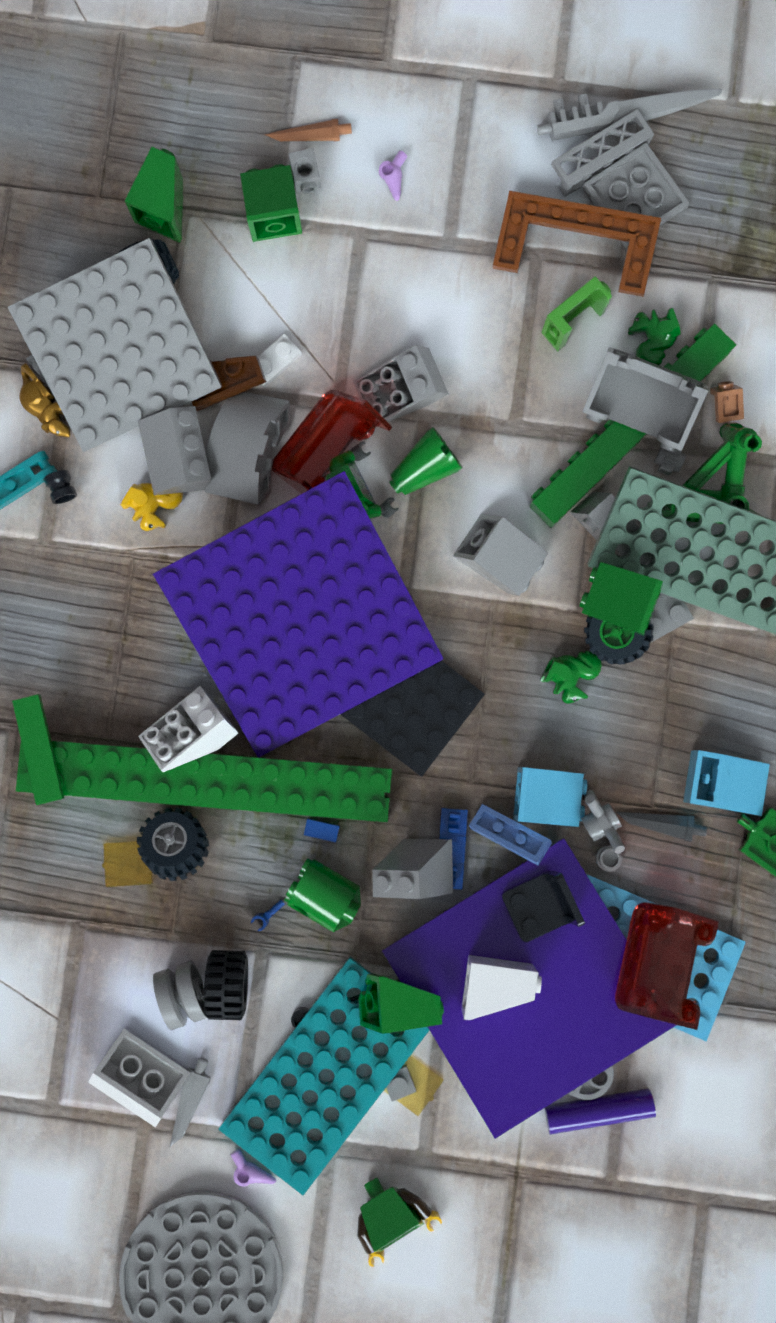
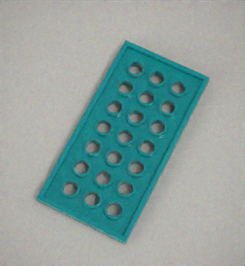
(351, 1110)

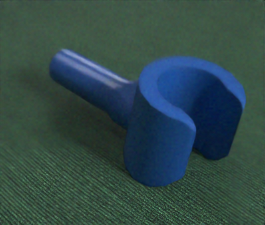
(268, 914)

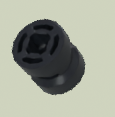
(60, 486)

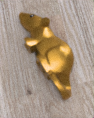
(37, 401)

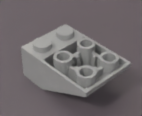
(403, 384)

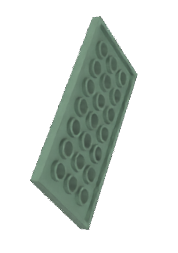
(676, 584)

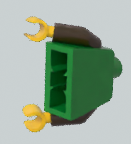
(390, 1217)

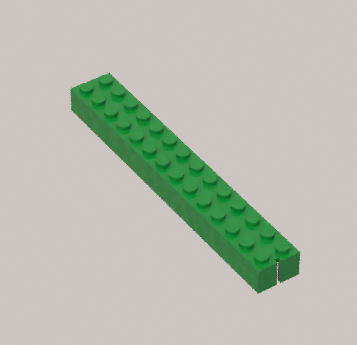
(220, 782)

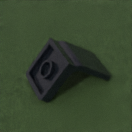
(541, 905)

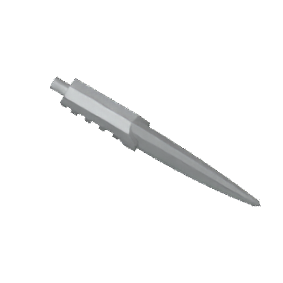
(594, 119)

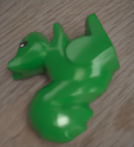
(659, 332)
(566, 672)

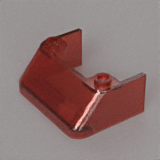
(323, 436)

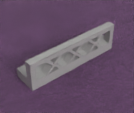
(613, 154)

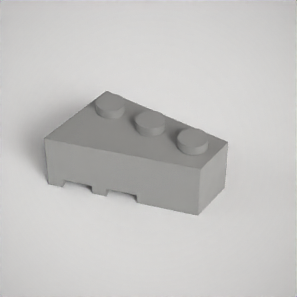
(593, 514)

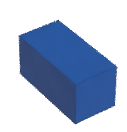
(321, 830)

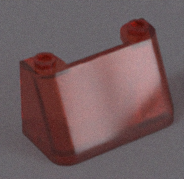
(661, 962)

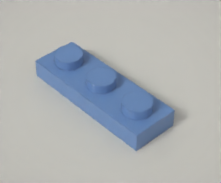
(510, 834)

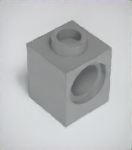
(303, 161)

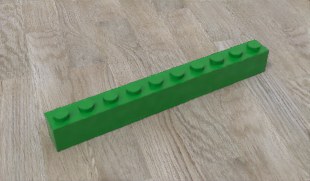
(618, 439)

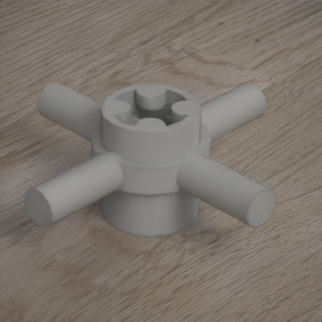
(602, 822)

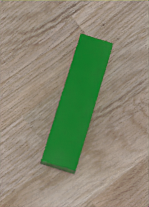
(38, 749)

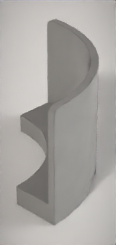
(242, 445)

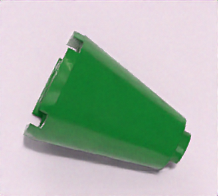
(424, 464)

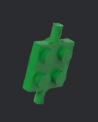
(761, 840)

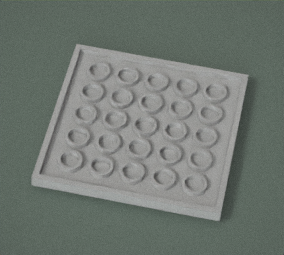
(115, 344)

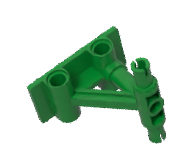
(737, 442)

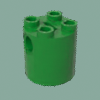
(324, 896)

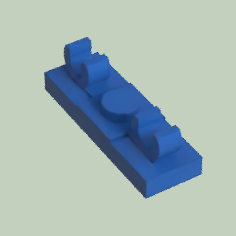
(454, 826)

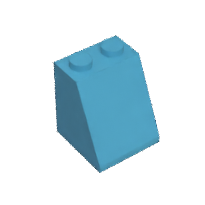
(549, 797)

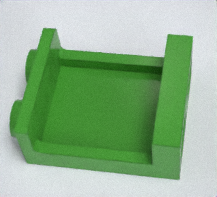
(592, 294)

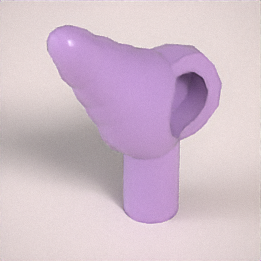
(392, 174)
(249, 1172)

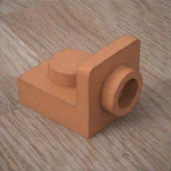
(728, 402)

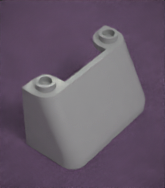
(646, 398)

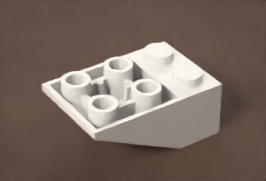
(188, 731)

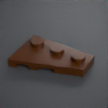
(236, 376)

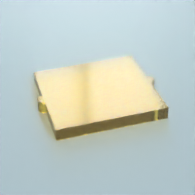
(124, 865)
(426, 1085)

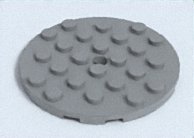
(207, 1234)

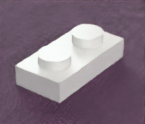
(278, 358)

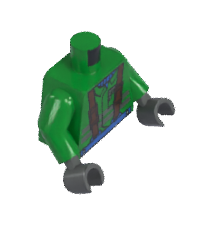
(346, 463)

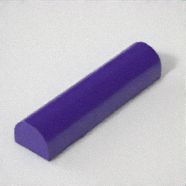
(600, 1111)

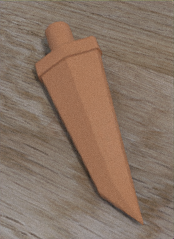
(320, 131)

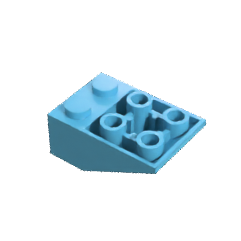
(726, 782)

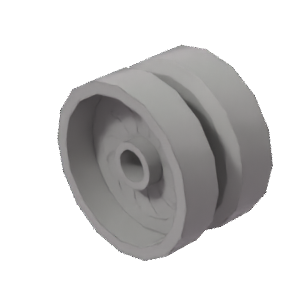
(180, 995)

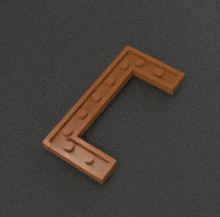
(634, 228)

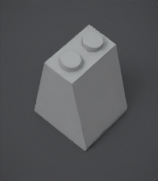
(501, 554)
(415, 870)

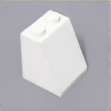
(497, 985)

